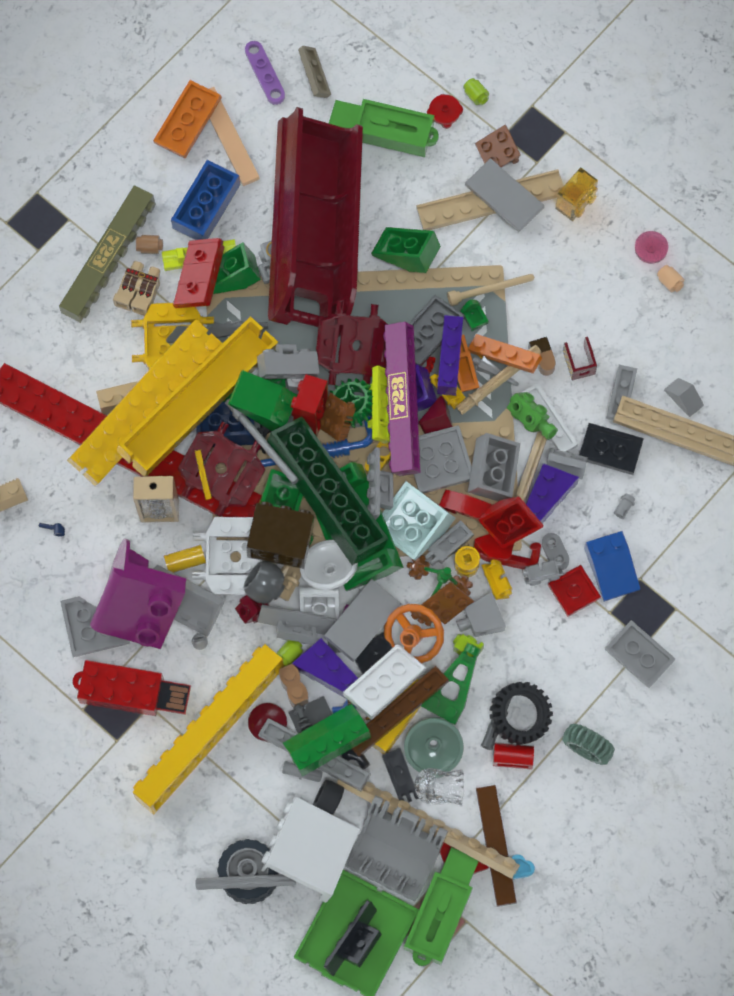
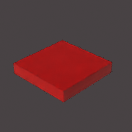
(574, 591)

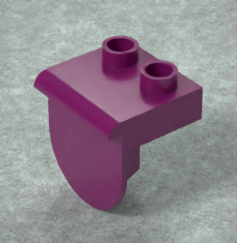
(138, 600)

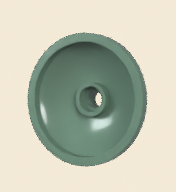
(443, 755)

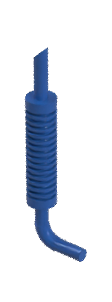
(339, 448)

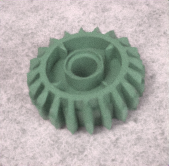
(588, 744)

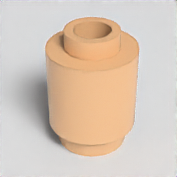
(670, 278)

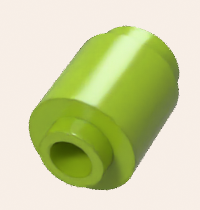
(476, 91)
(290, 652)

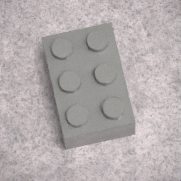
(494, 467)

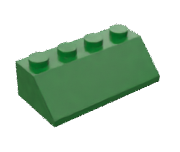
(327, 739)

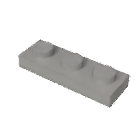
(623, 386)

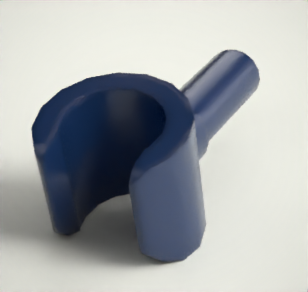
(58, 529)

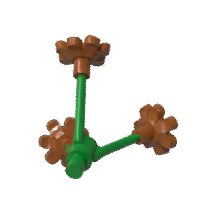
(421, 567)

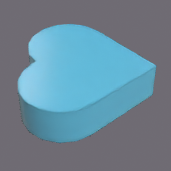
(526, 867)

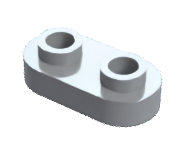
(555, 550)

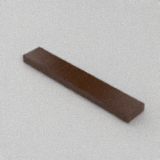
(402, 708)
(495, 839)

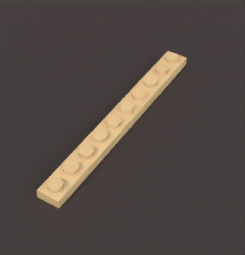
(454, 836)

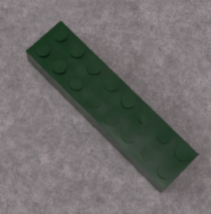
(328, 491)

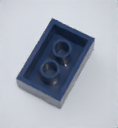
(235, 432)

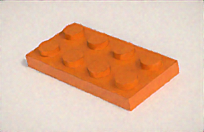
(187, 119)

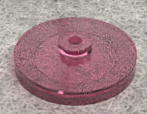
(651, 247)

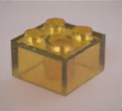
(577, 194)

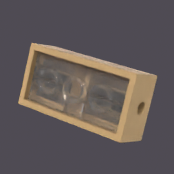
(156, 499)

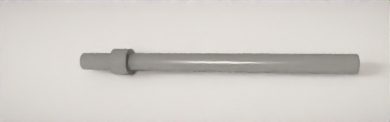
(263, 443)

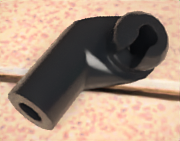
(362, 760)

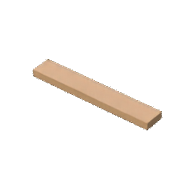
(232, 144)

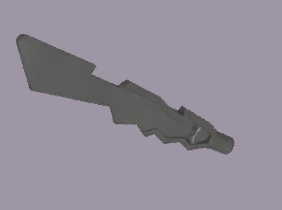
(217, 329)

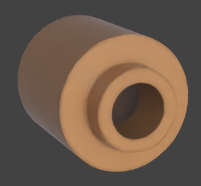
(149, 244)

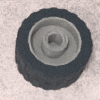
(245, 860)

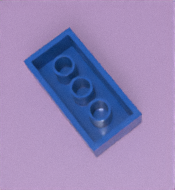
(205, 201)

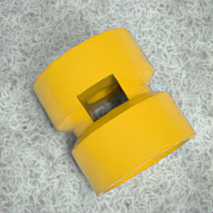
(467, 561)

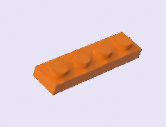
(505, 353)

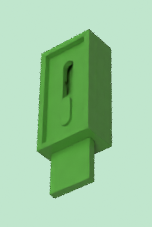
(388, 125)
(441, 909)

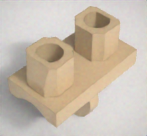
(291, 580)

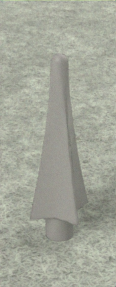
(489, 368)

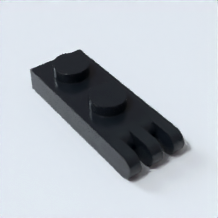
(400, 774)

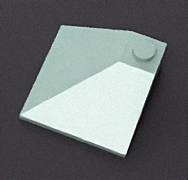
(415, 521)

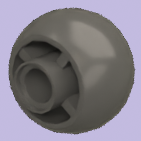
(264, 582)

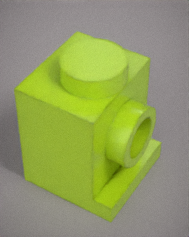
(461, 641)

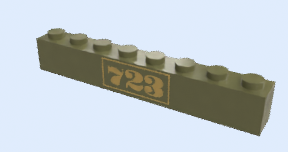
(107, 254)

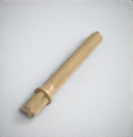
(490, 386)
(531, 466)

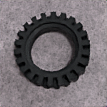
(542, 707)

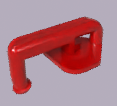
(489, 550)

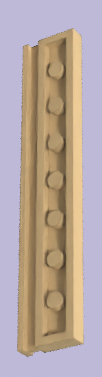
(469, 206)
(675, 430)

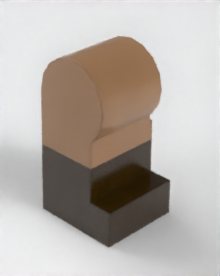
(548, 362)

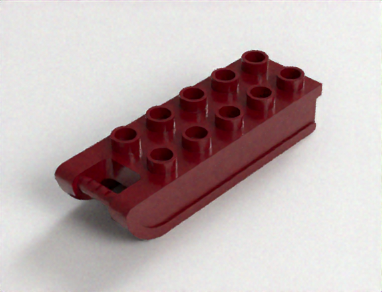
(315, 218)

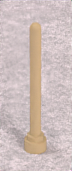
(456, 297)

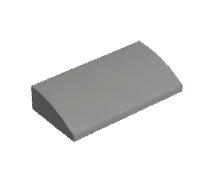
(198, 608)

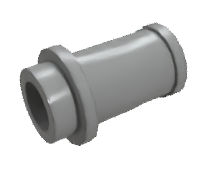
(624, 506)

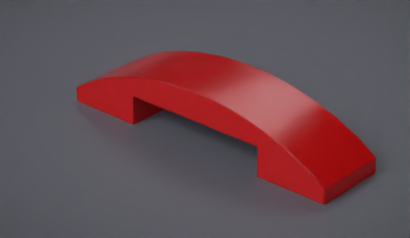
(463, 504)

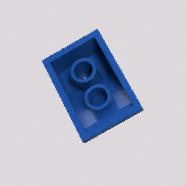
(612, 566)

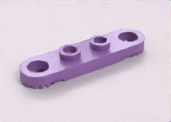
(264, 72)

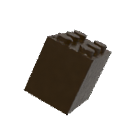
(280, 535)

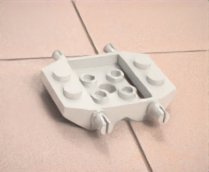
(219, 553)

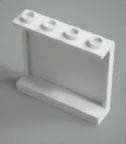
(310, 847)

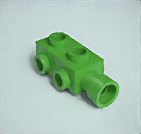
(523, 407)

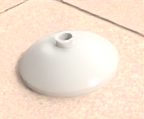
(322, 560)

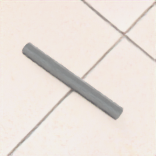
(243, 882)

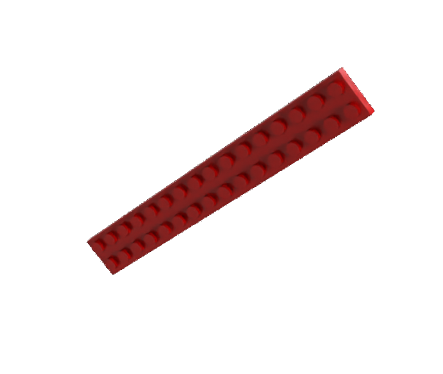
(77, 421)

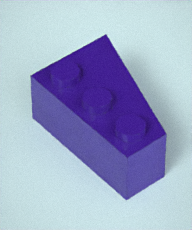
(550, 490)

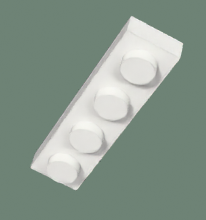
(563, 439)

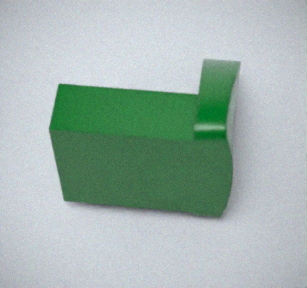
(474, 314)

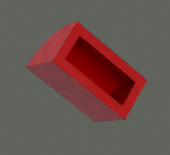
(513, 756)

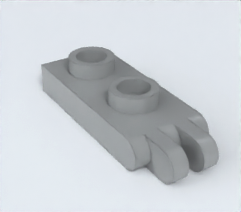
(449, 543)

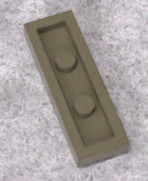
(314, 71)

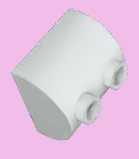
(320, 602)

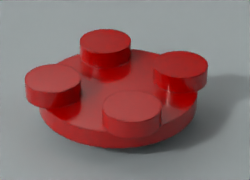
(445, 110)

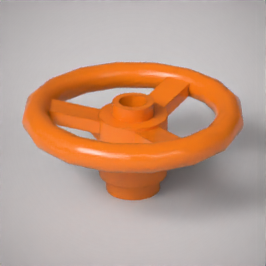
(413, 633)

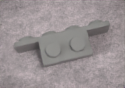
(380, 485)
(294, 624)

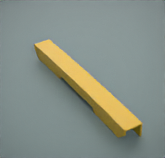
(202, 474)

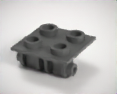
(309, 714)

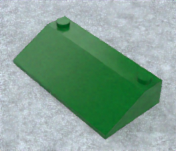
(382, 562)

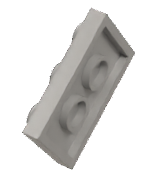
(640, 654)

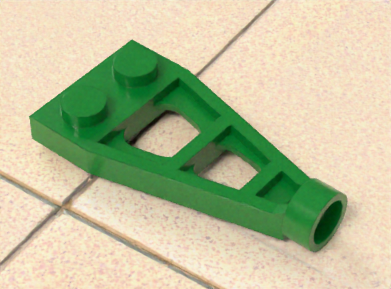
(445, 707)

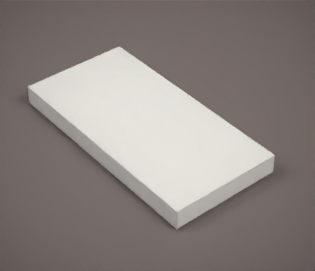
(384, 681)

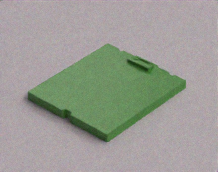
(332, 921)

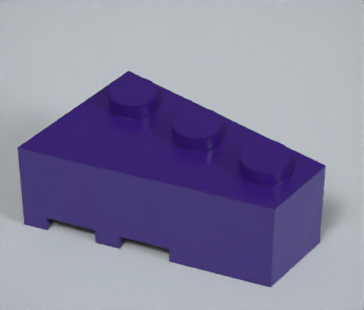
(325, 667)

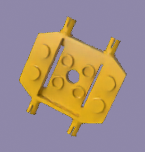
(156, 336)

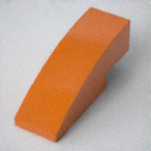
(466, 374)

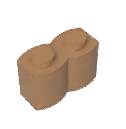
(292, 684)

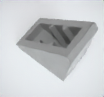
(685, 396)

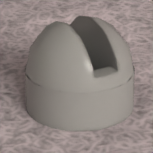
(200, 644)

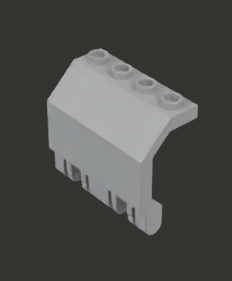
(395, 850)

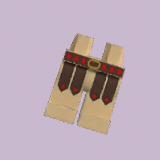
(137, 289)

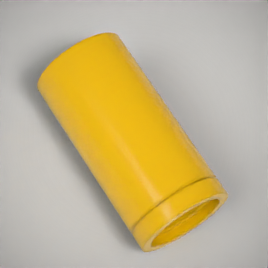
(185, 559)

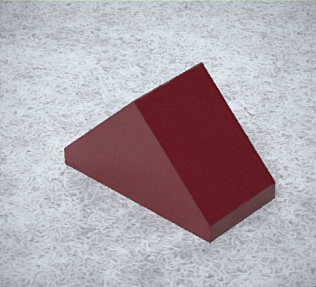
(436, 417)

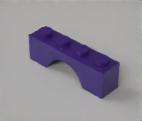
(450, 355)

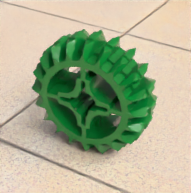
(362, 404)

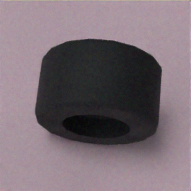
(329, 796)

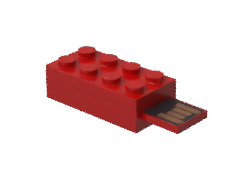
(129, 689)

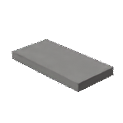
(504, 195)
(362, 620)

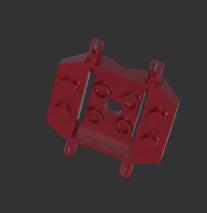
(366, 330)
(219, 484)

